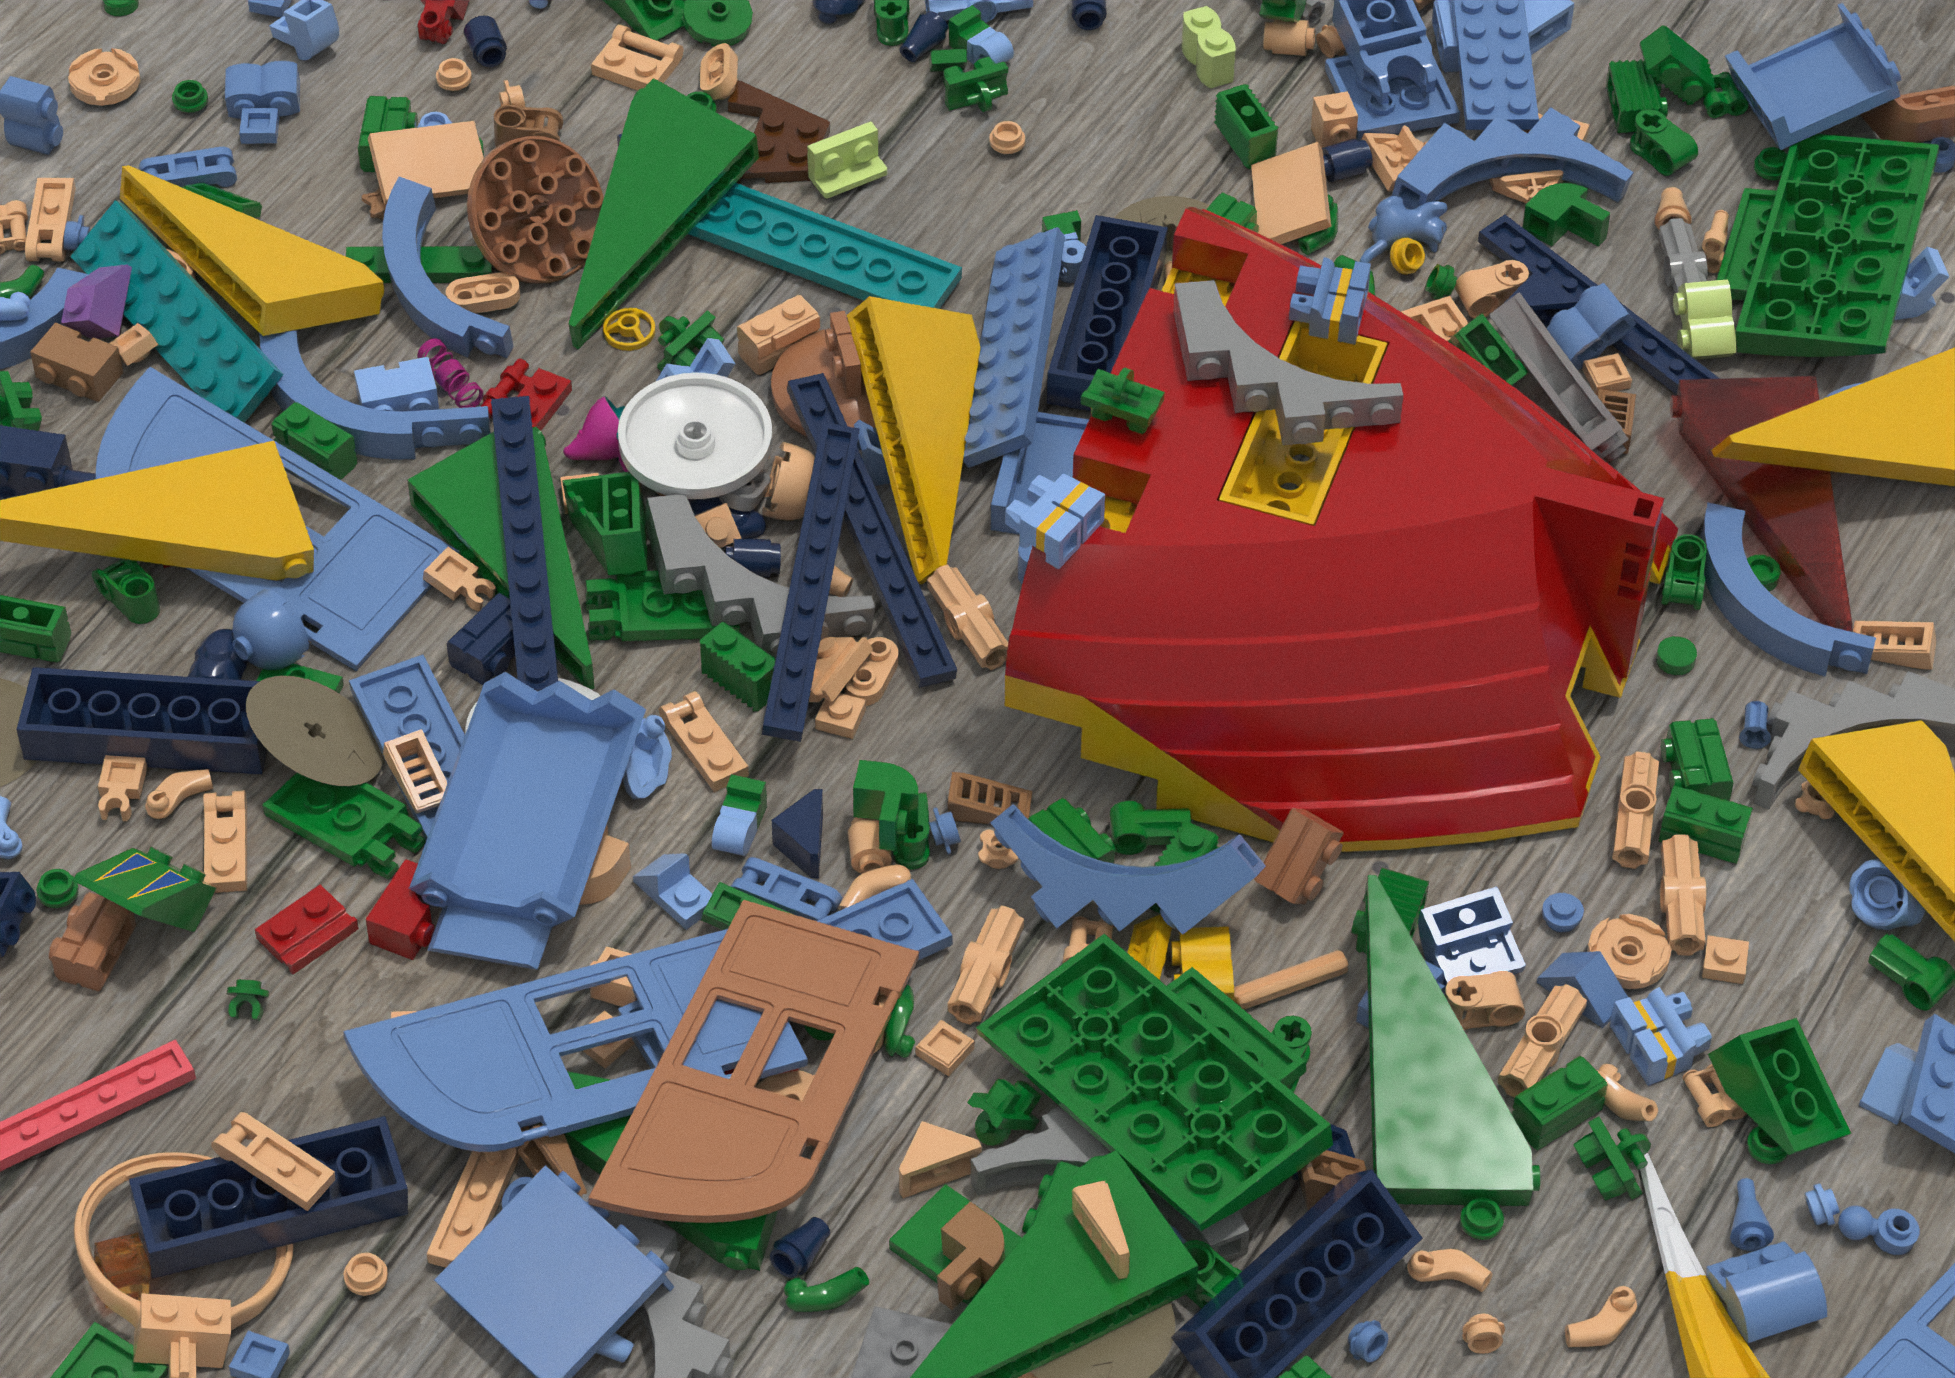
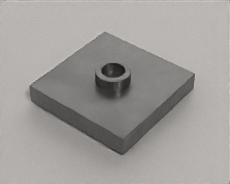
(896, 1344)

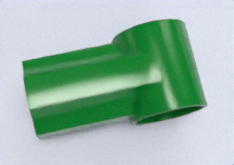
(1138, 827)
(1921, 979)

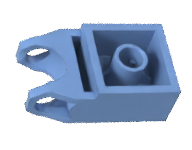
(1385, 43)

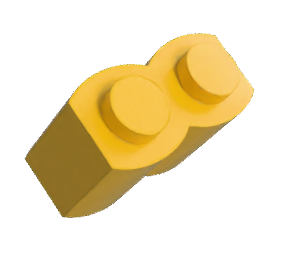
(1207, 952)

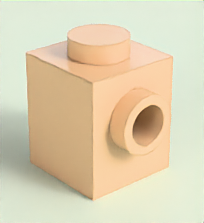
(1333, 119)

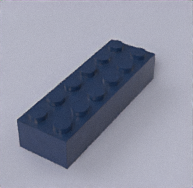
(1110, 287)
(148, 716)
(225, 1212)
(1300, 1283)

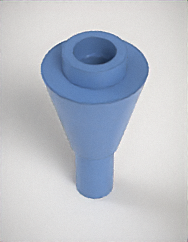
(1750, 1226)

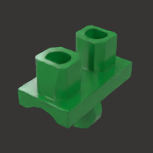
(976, 86)
(683, 339)
(1123, 398)
(13, 404)
(1005, 1109)
(1617, 1177)

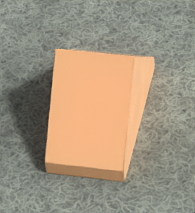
(935, 1159)

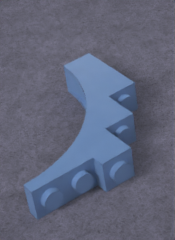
(1503, 149)
(1072, 880)

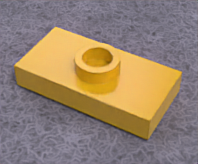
(1150, 944)

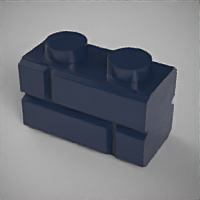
(484, 642)

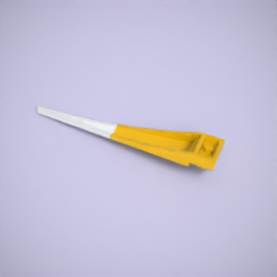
(1706, 1330)

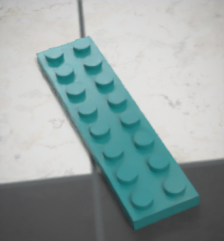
(825, 250)
(180, 315)

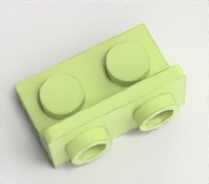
(845, 160)

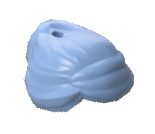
(1878, 895)

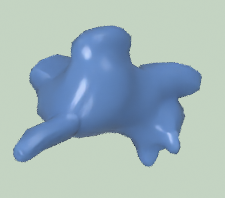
(1398, 222)

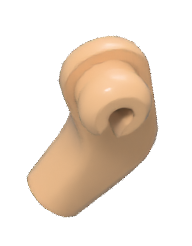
(176, 789)
(873, 883)
(1623, 1101)
(1448, 1265)
(1606, 1324)

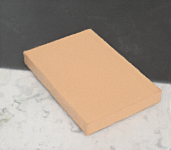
(430, 155)
(1291, 194)

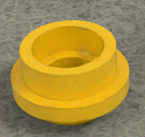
(1407, 255)

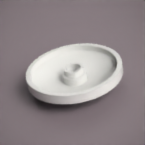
(695, 435)

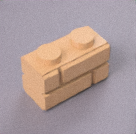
(772, 332)

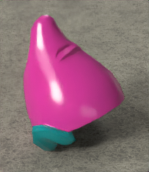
(598, 435)

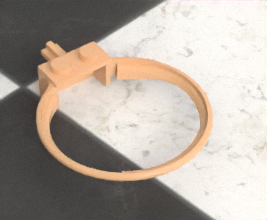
(169, 1327)

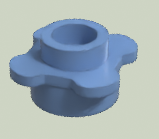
(75, 233)
(944, 830)

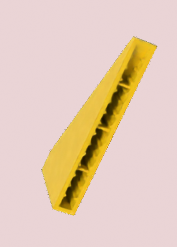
(256, 267)
(920, 390)
(1882, 428)
(197, 513)
(1900, 800)

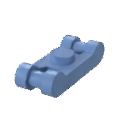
(193, 167)
(787, 889)

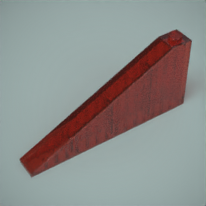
(1782, 504)

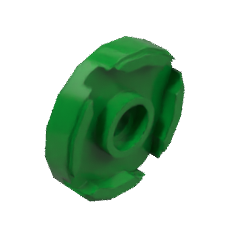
(717, 28)

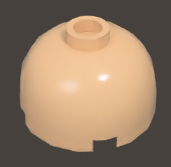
(789, 483)

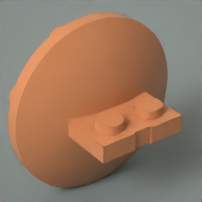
(534, 209)
(830, 353)

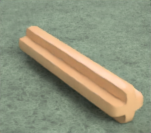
(1290, 979)

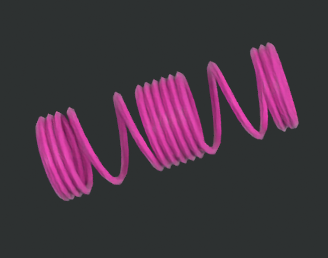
(447, 368)

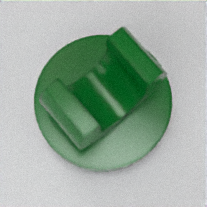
(247, 992)

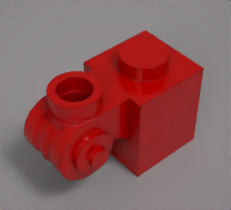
(435, 18)

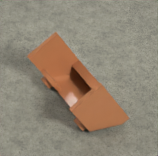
(1915, 116)

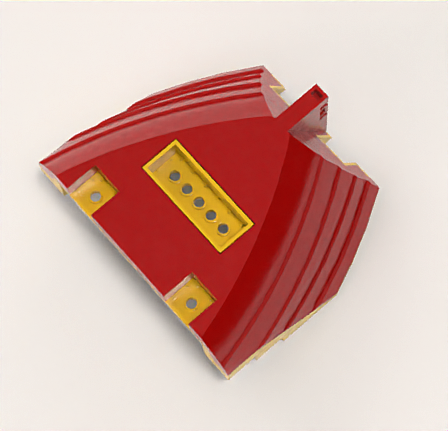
(1350, 644)

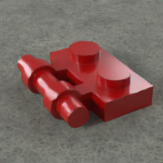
(544, 390)

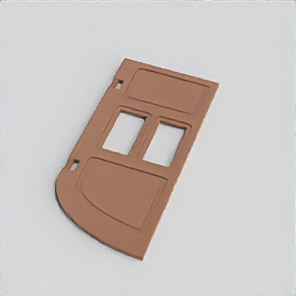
(720, 1145)

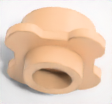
(512, 95)
(1813, 802)
(991, 855)

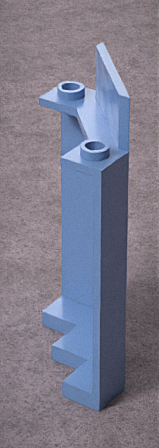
(523, 817)

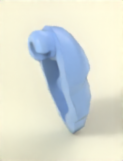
(648, 759)

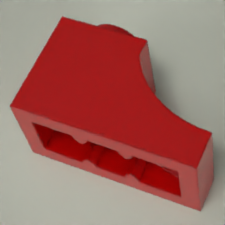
(399, 918)

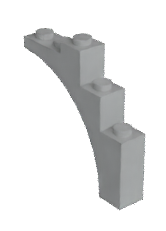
(1559, 378)
(1260, 381)
(733, 594)
(1854, 710)
(1069, 1142)
(675, 1315)

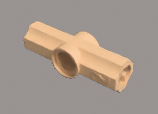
(968, 617)
(1635, 810)
(1683, 895)
(985, 965)
(1551, 1025)

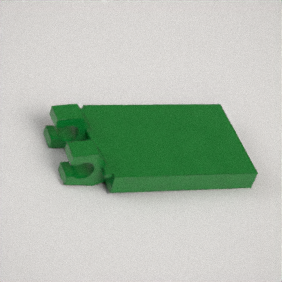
(643, 611)
(346, 821)
(920, 1237)

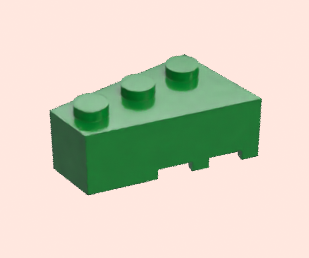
(610, 519)

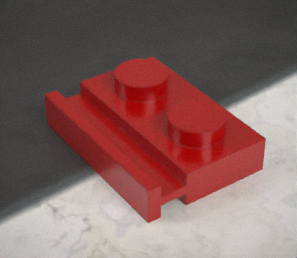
(306, 929)

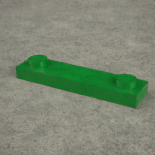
(440, 263)

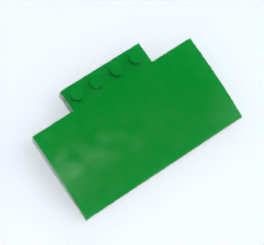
(1828, 247)
(1164, 1078)

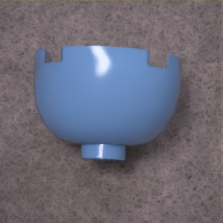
(267, 632)

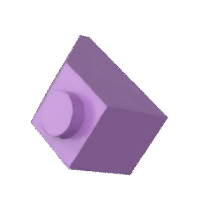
(98, 302)

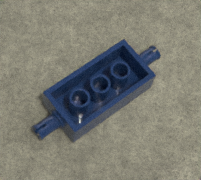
(35, 462)

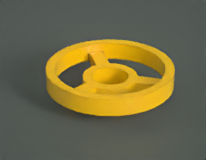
(628, 316)

